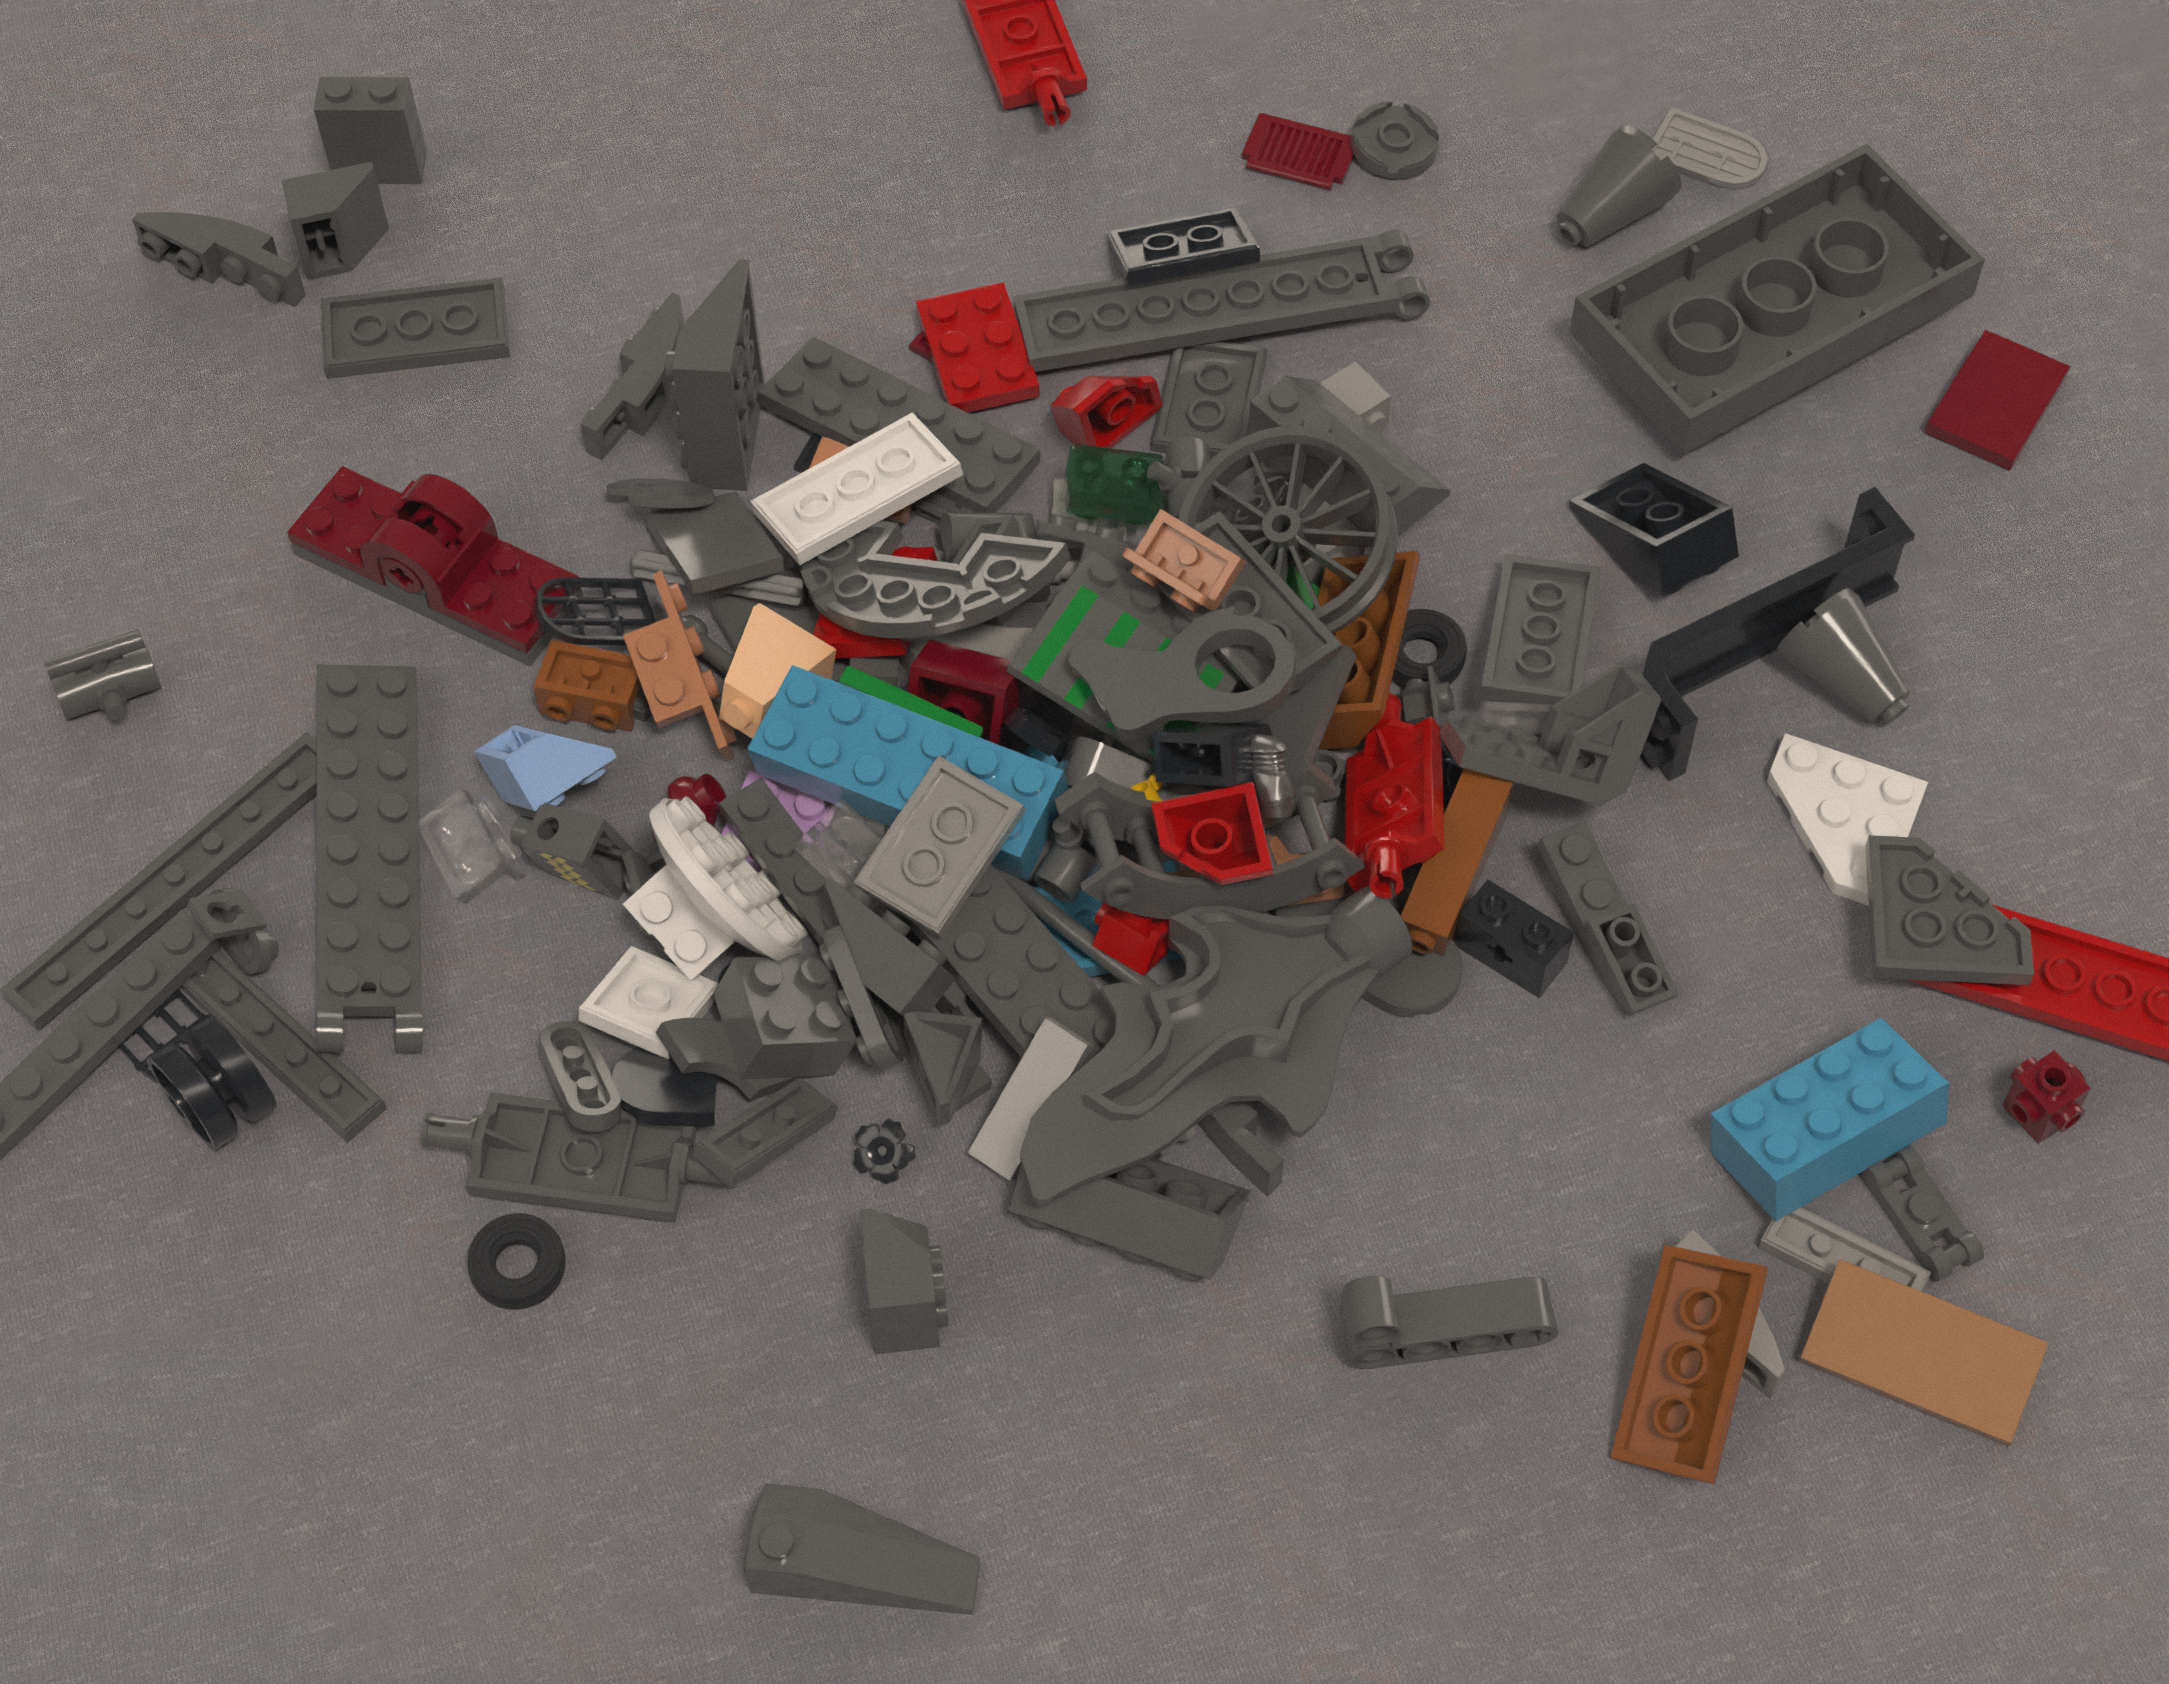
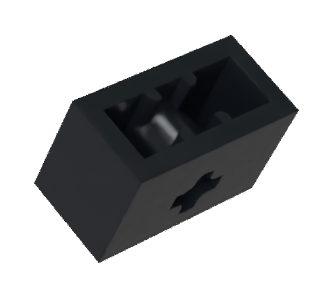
(1513, 938)

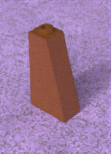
(1450, 877)

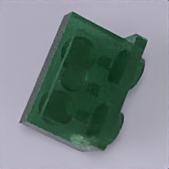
(1111, 484)

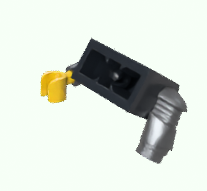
(1223, 757)

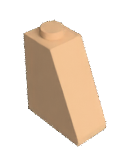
(762, 662)

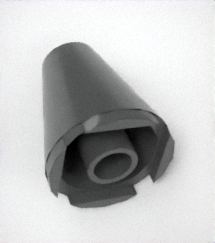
(1617, 188)
(1848, 658)

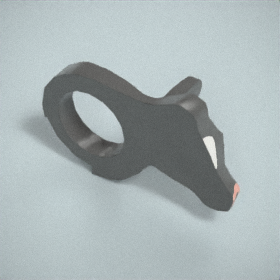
(1150, 688)

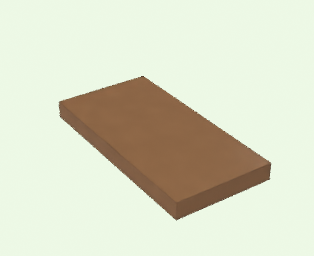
(1924, 1352)

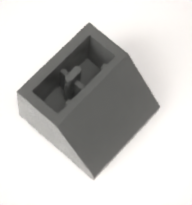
(335, 217)

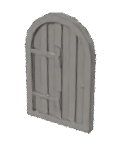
(1710, 151)

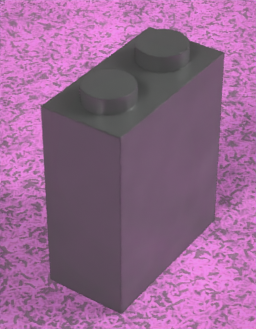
(371, 122)

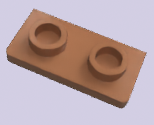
(1186, 561)

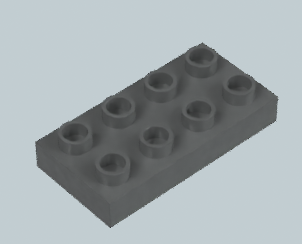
(1775, 297)

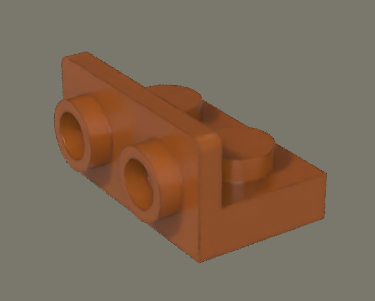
(587, 686)

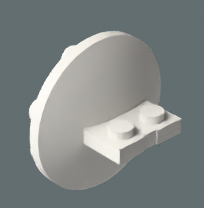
(709, 895)

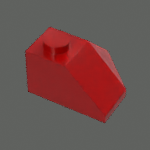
(1105, 408)
(1215, 833)

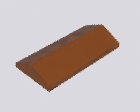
(1689, 1364)

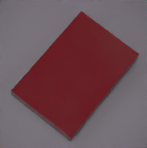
(1997, 399)

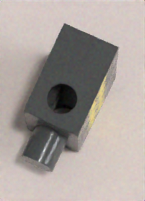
(574, 848)

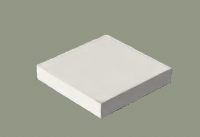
(642, 995)

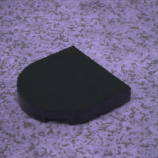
(660, 1092)

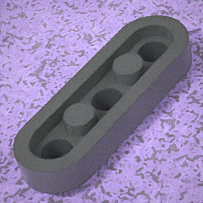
(878, 1038)
(580, 1076)

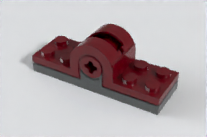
(432, 555)

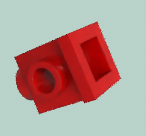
(1131, 938)

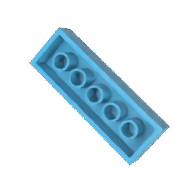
(877, 753)

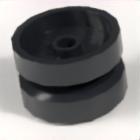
(219, 1077)

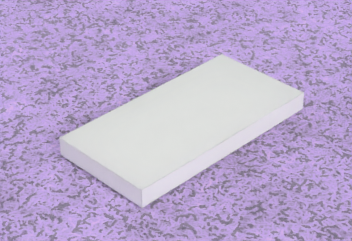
(856, 488)

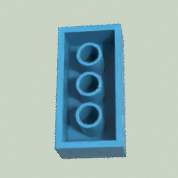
(1829, 1118)

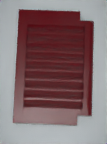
(1298, 151)

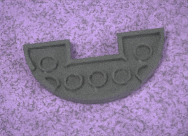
(915, 598)

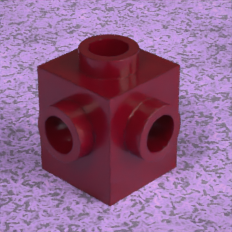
(2046, 1095)

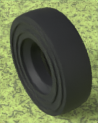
(1446, 633)
(523, 1291)

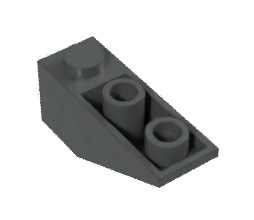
(887, 962)

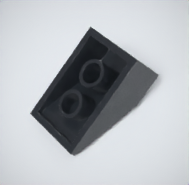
(1659, 527)

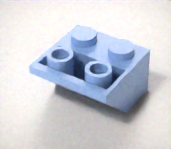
(539, 766)

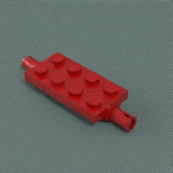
(1027, 53)
(1394, 800)

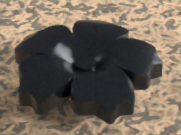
(882, 1150)

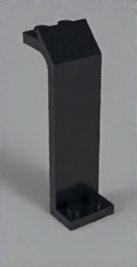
(1761, 621)

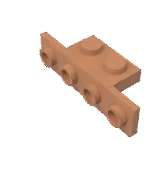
(671, 672)

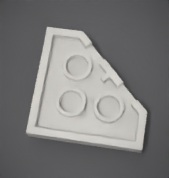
(1840, 803)

